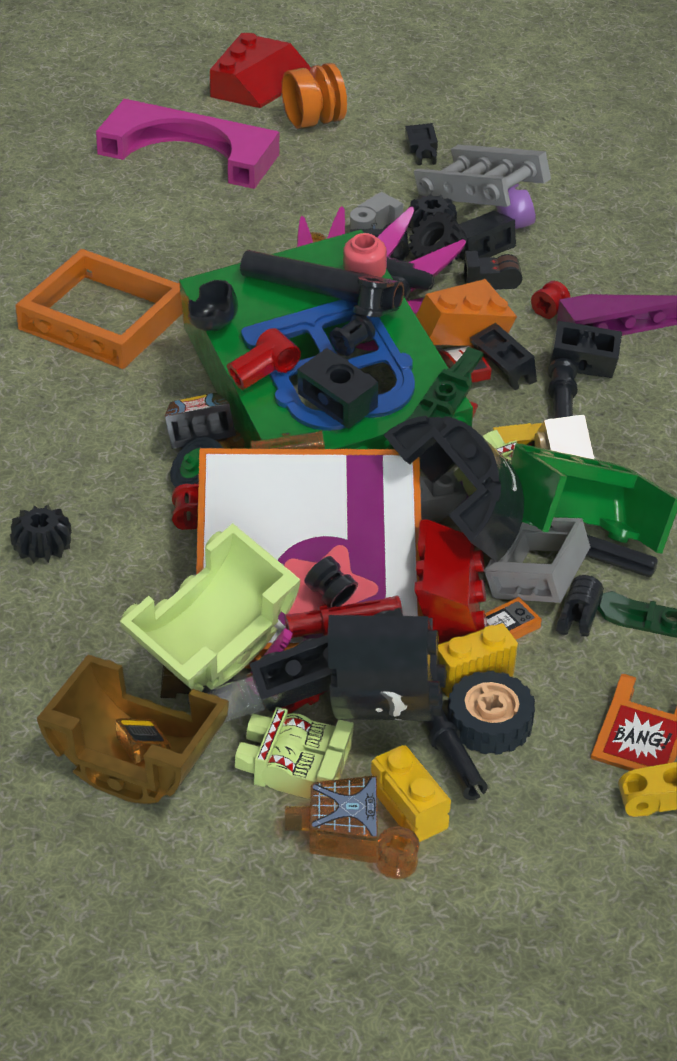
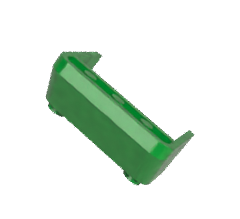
(595, 491)

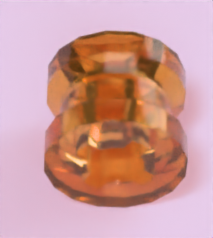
(389, 860)

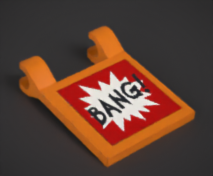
(634, 733)

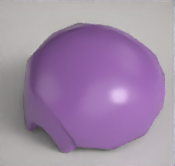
(520, 208)

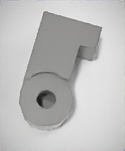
(376, 212)

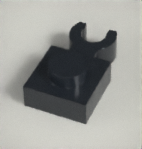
(422, 141)

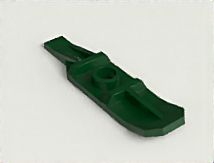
(455, 380)
(638, 614)

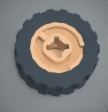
(491, 712)

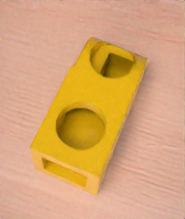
(649, 789)

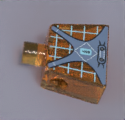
(339, 818)

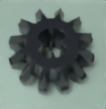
(430, 205)
(40, 533)

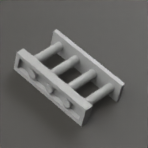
(483, 174)

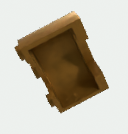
(83, 728)

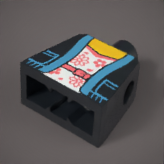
(197, 418)

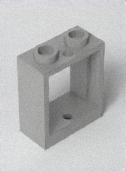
(534, 581)

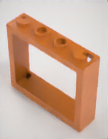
(89, 338)

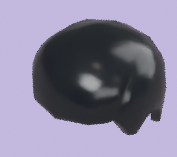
(214, 307)

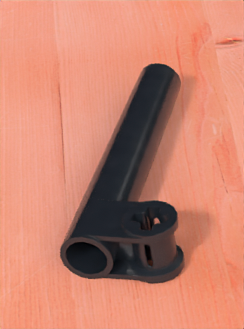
(371, 293)

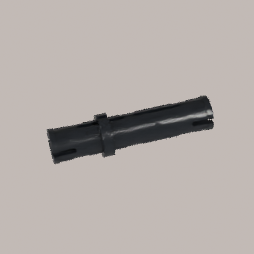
(445, 738)

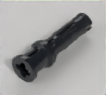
(562, 386)

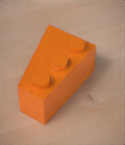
(463, 311)

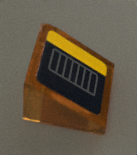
(138, 736)

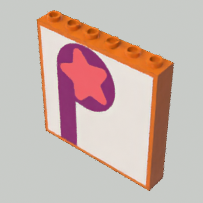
(316, 506)

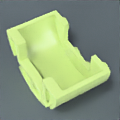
(219, 614)

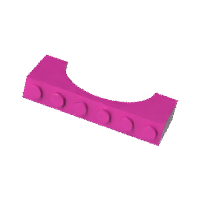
(140, 124)

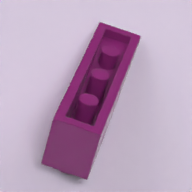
(620, 312)

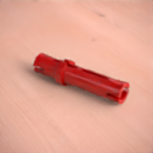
(317, 620)

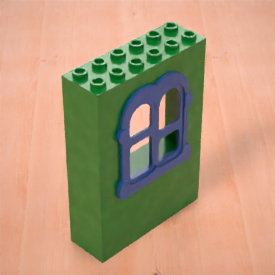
(307, 319)

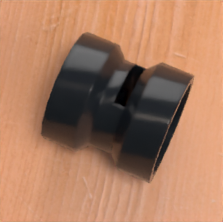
(331, 582)

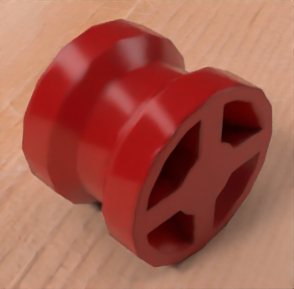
(546, 300)

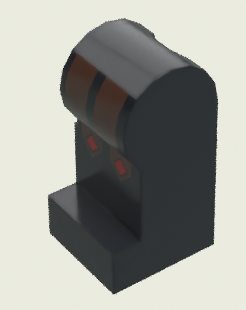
(499, 272)

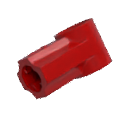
(271, 353)

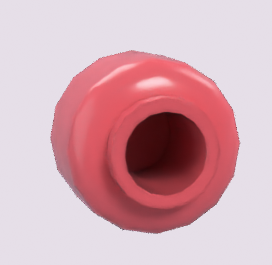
(365, 255)

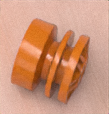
(314, 95)

